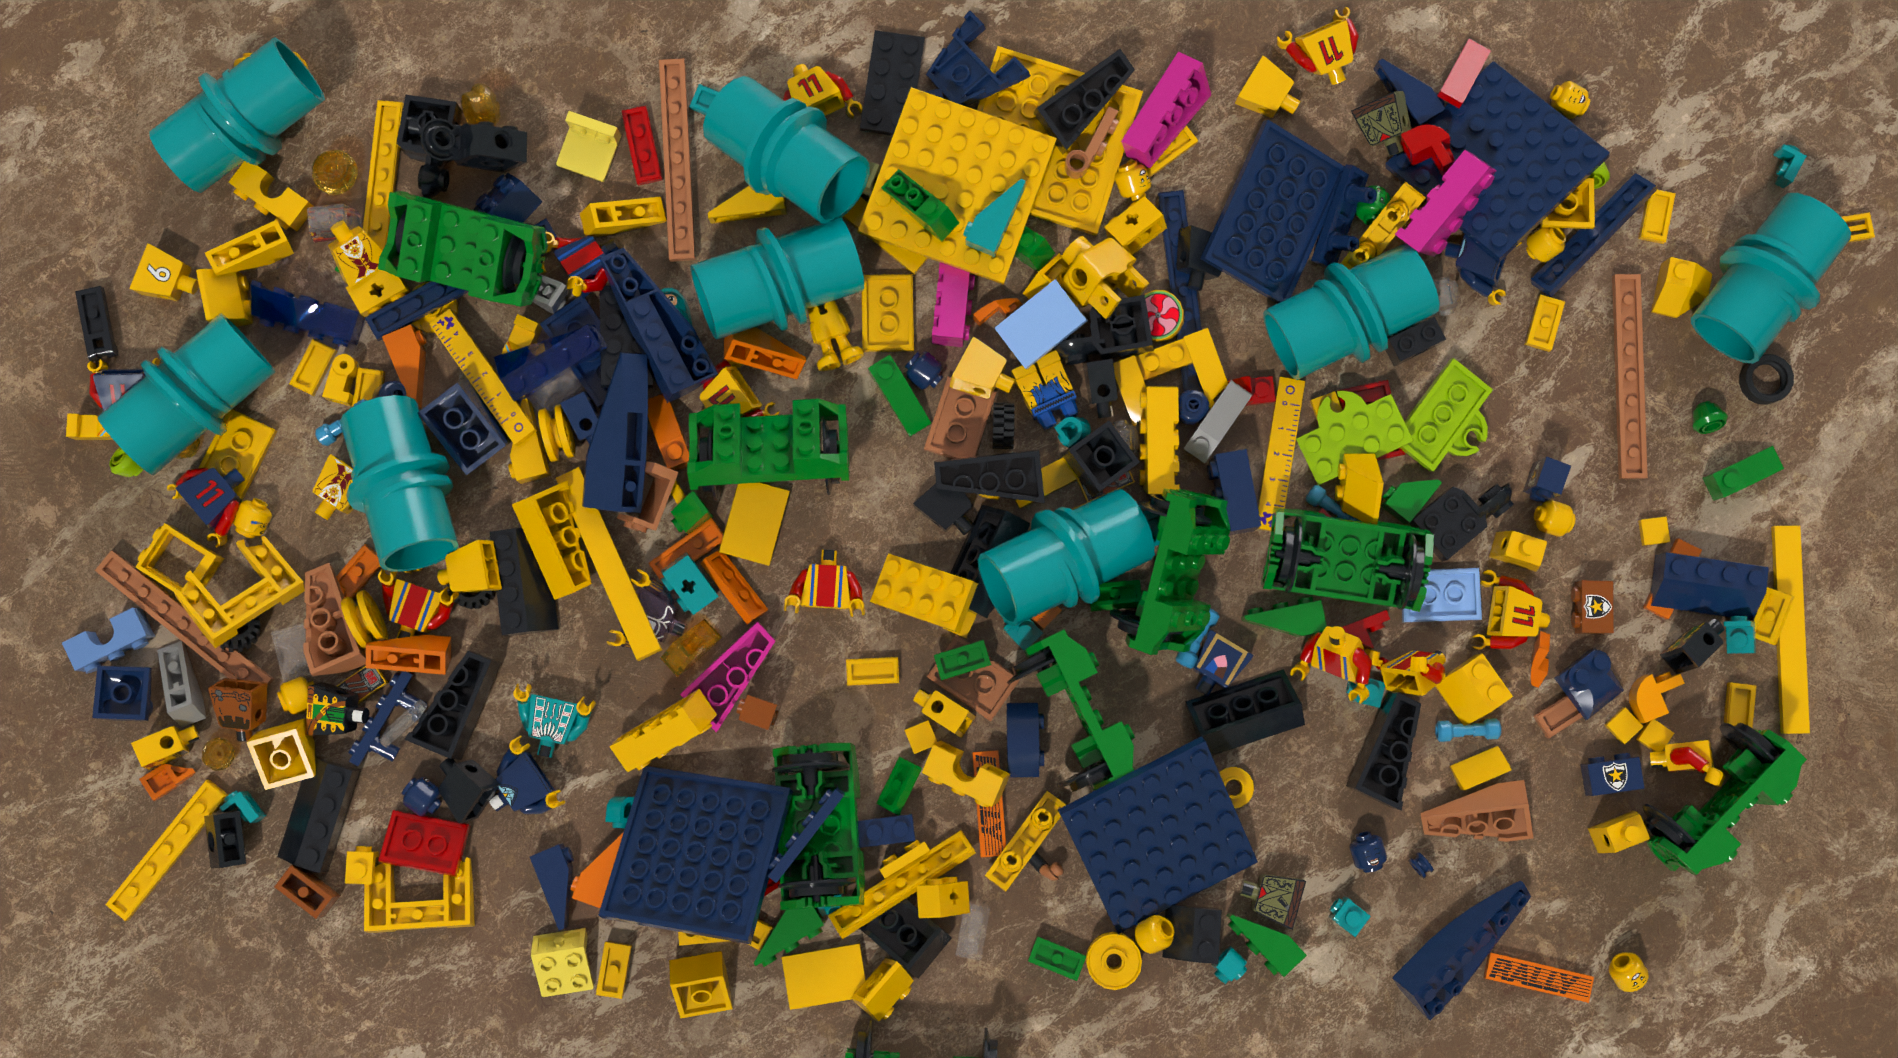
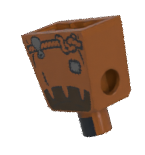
(239, 705)

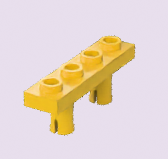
(1385, 226)
(1025, 841)

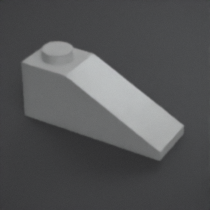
(551, 295)
(1217, 421)
(180, 685)

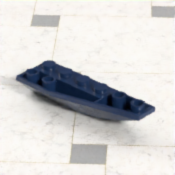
(659, 328)
(620, 441)
(1458, 950)

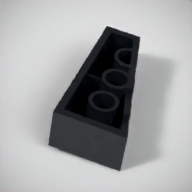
(1078, 104)
(1387, 752)

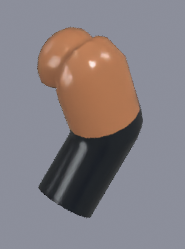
(1043, 868)

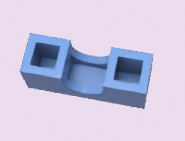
(130, 632)

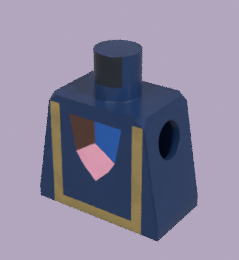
(1219, 662)

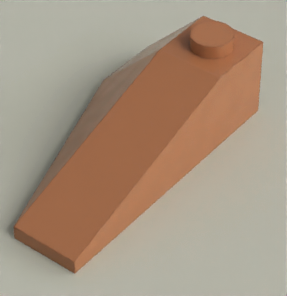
(328, 641)
(1493, 812)

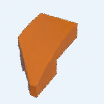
(1005, 306)
(1540, 664)
(165, 779)

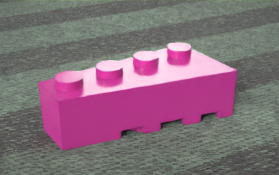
(1167, 110)
(1447, 205)
(952, 306)
(732, 671)

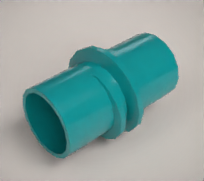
(237, 116)
(786, 149)
(777, 277)
(1770, 277)
(1351, 311)
(185, 394)
(399, 483)
(1066, 556)

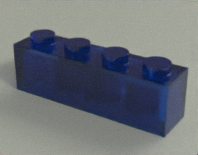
(305, 315)
(541, 363)

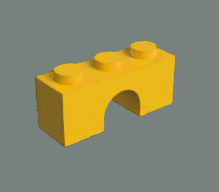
(253, 183)
(944, 767)

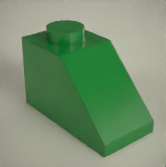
(1408, 498)
(690, 513)

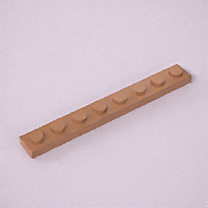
(677, 160)
(1629, 376)
(176, 619)

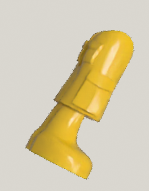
(831, 326)

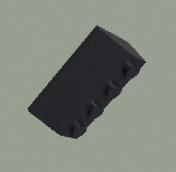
(991, 529)
(525, 598)
(1246, 712)
(318, 816)

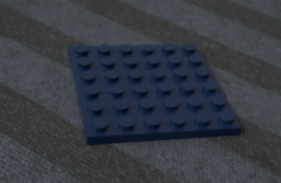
(1529, 144)
(1158, 835)
(696, 854)

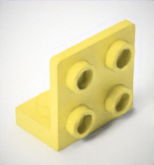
(588, 146)
(562, 962)

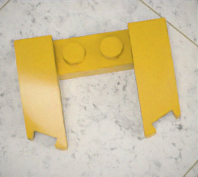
(1192, 349)
(221, 622)
(385, 915)

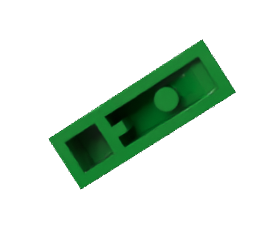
(899, 395)
(1743, 473)

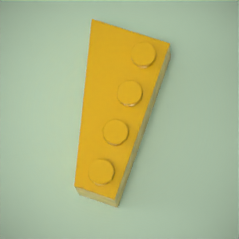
(1160, 438)
(554, 539)
(664, 731)

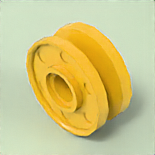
(556, 433)
(364, 618)
(1125, 972)

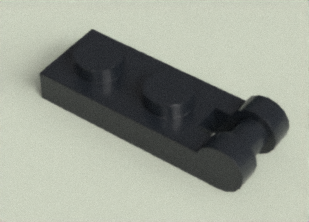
(96, 323)

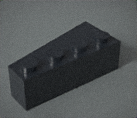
(1001, 475)
(456, 708)

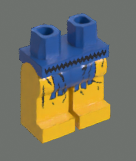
(1051, 396)

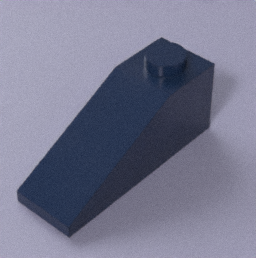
(1420, 98)
(555, 877)

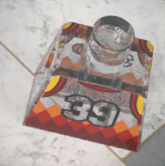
(324, 217)

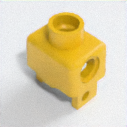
(1099, 271)

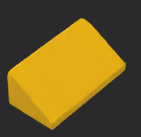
(1480, 768)

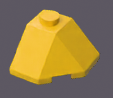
(1680, 287)

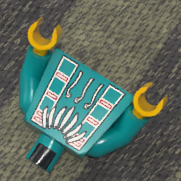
(551, 719)

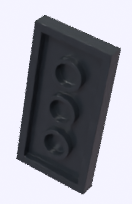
(891, 74)
(616, 336)

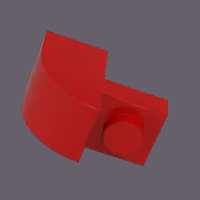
(1426, 143)

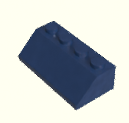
(1708, 585)

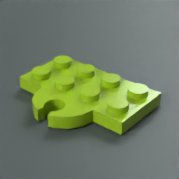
(1447, 416)
(1355, 430)

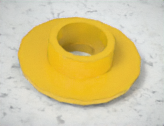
(1245, 782)

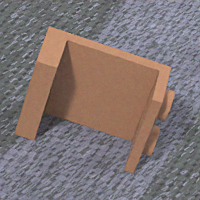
(655, 501)

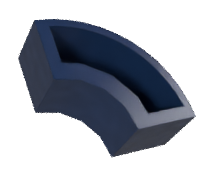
(1023, 739)

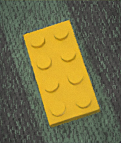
(924, 592)

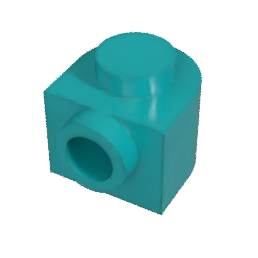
(1072, 430)
(618, 811)
(1230, 966)

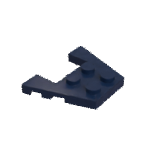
(963, 75)

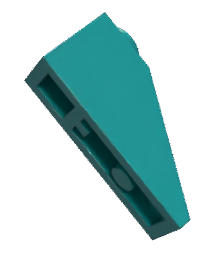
(991, 224)

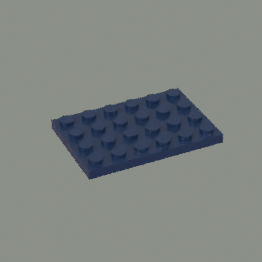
(1274, 213)

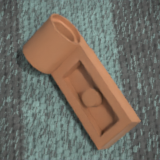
(1096, 146)

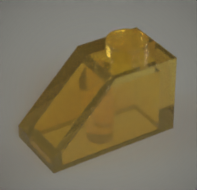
(690, 647)

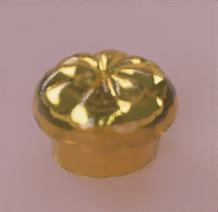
(480, 105)
(334, 172)

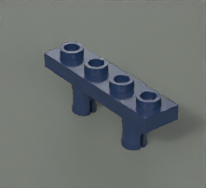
(1340, 216)
(386, 704)

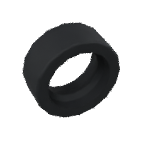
(1784, 371)

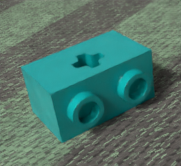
(686, 569)

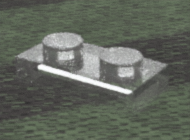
(973, 932)

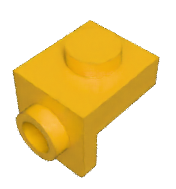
(360, 865)

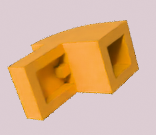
(1646, 695)

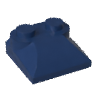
(1590, 682)
(123, 693)

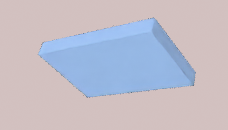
(1041, 324)
(1449, 597)

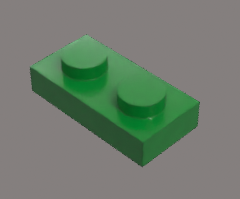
(1118, 596)
(962, 660)
(899, 785)
(1057, 958)

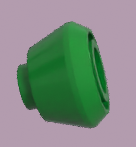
(1708, 418)

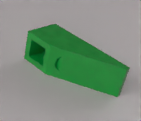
(921, 205)
(1034, 250)
(1293, 620)
(790, 929)
(1276, 947)

